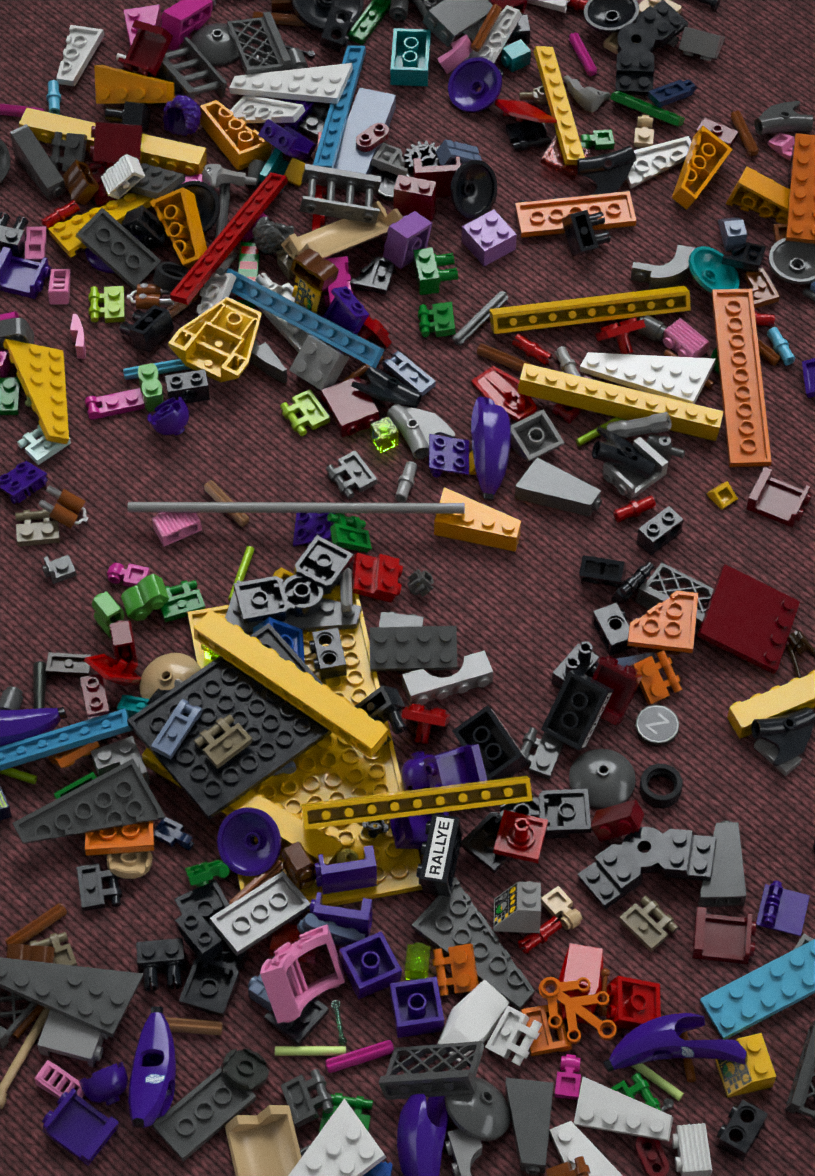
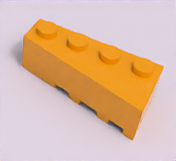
(119, 86)
(233, 136)
(701, 163)
(761, 195)
(182, 224)
(478, 524)

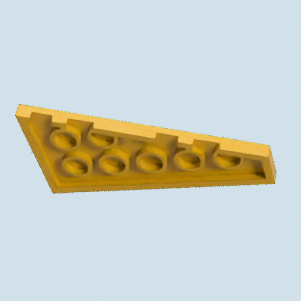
(65, 232)
(43, 380)

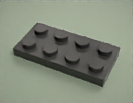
(118, 248)
(413, 648)
(202, 1114)

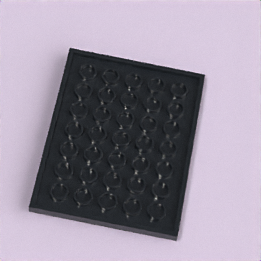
(222, 689)

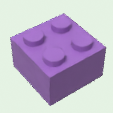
(405, 236)
(489, 237)

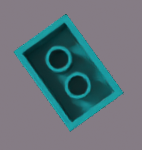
(410, 57)

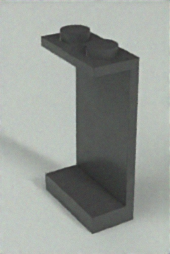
(455, 16)

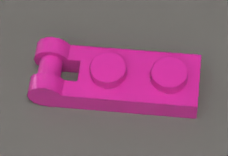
(114, 403)

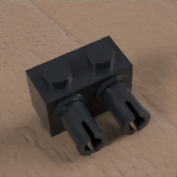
(132, 114)
(581, 233)
(13, 237)
(148, 328)
(579, 659)
(385, 705)
(161, 957)

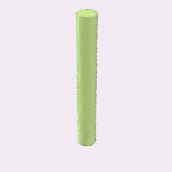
(309, 1050)
(659, 1081)

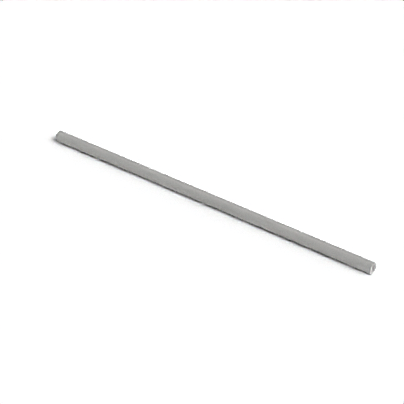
(295, 507)

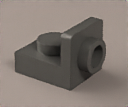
(58, 569)

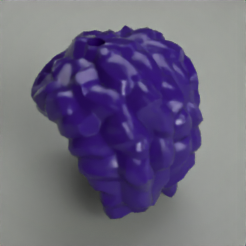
(181, 116)

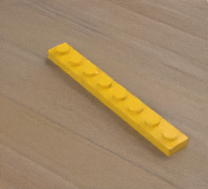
(558, 104)

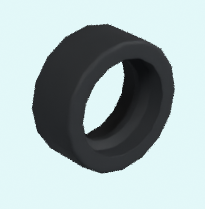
(169, 275)
(666, 771)

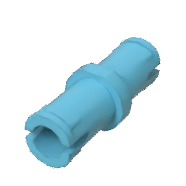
(53, 97)
(781, 346)

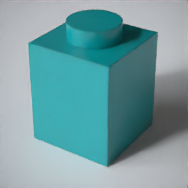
(516, 55)

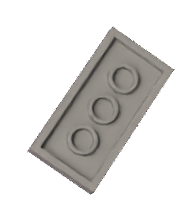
(259, 913)

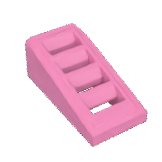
(59, 286)
(49, 1068)

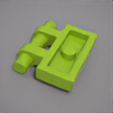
(113, 304)
(309, 408)

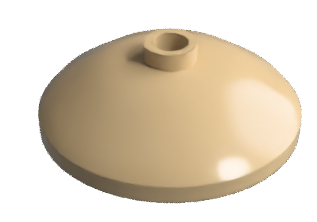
(173, 664)

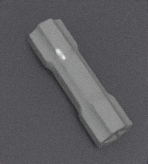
(654, 423)

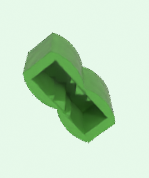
(150, 386)
(145, 597)
(106, 611)

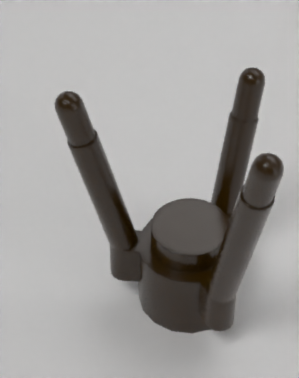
(800, 644)

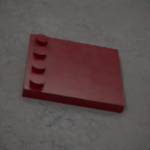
(748, 619)

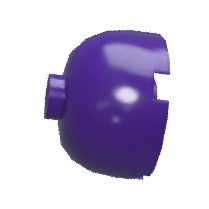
(170, 417)
(414, 773)
(106, 1084)

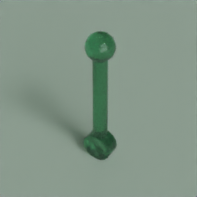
(336, 1006)

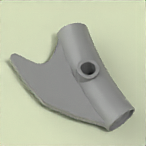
(416, 426)

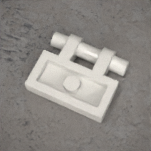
(508, 1032)

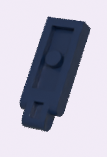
(671, 92)

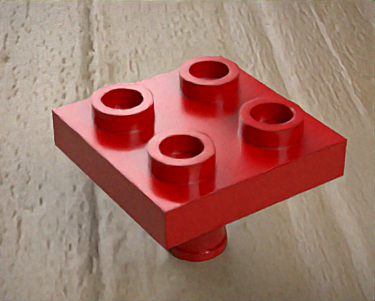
(375, 329)
(621, 333)
(425, 719)
(520, 836)

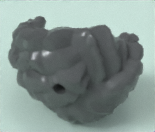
(270, 235)

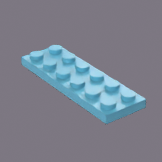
(762, 992)

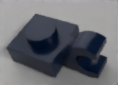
(171, 832)

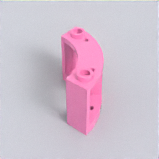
(285, 979)

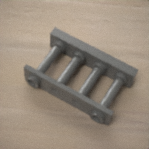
(170, 73)
(340, 179)

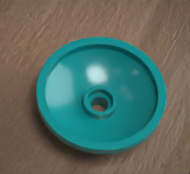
(709, 272)

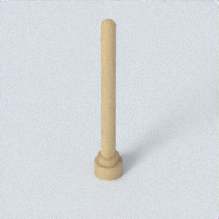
(21, 1055)

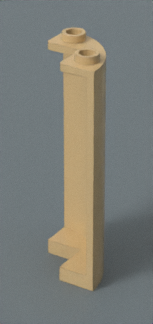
(341, 234)
(263, 1142)

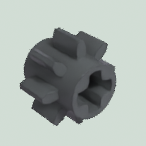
(420, 582)

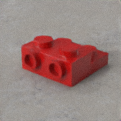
(376, 576)
(633, 1002)

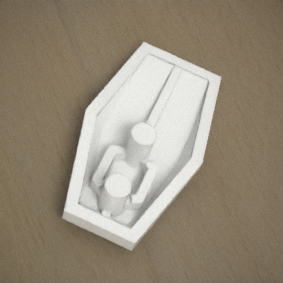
(474, 1016)

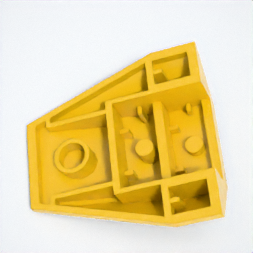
(218, 340)

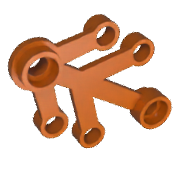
(574, 1006)

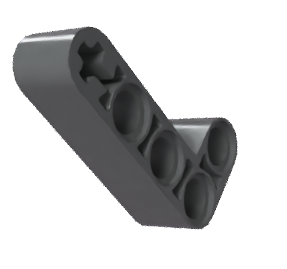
(17, 330)

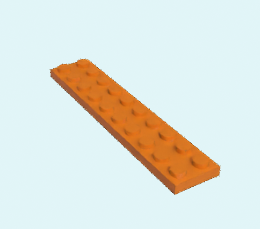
(741, 378)

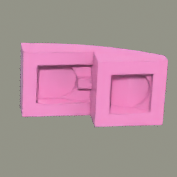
(457, 55)
(782, 144)
(35, 243)
(78, 336)

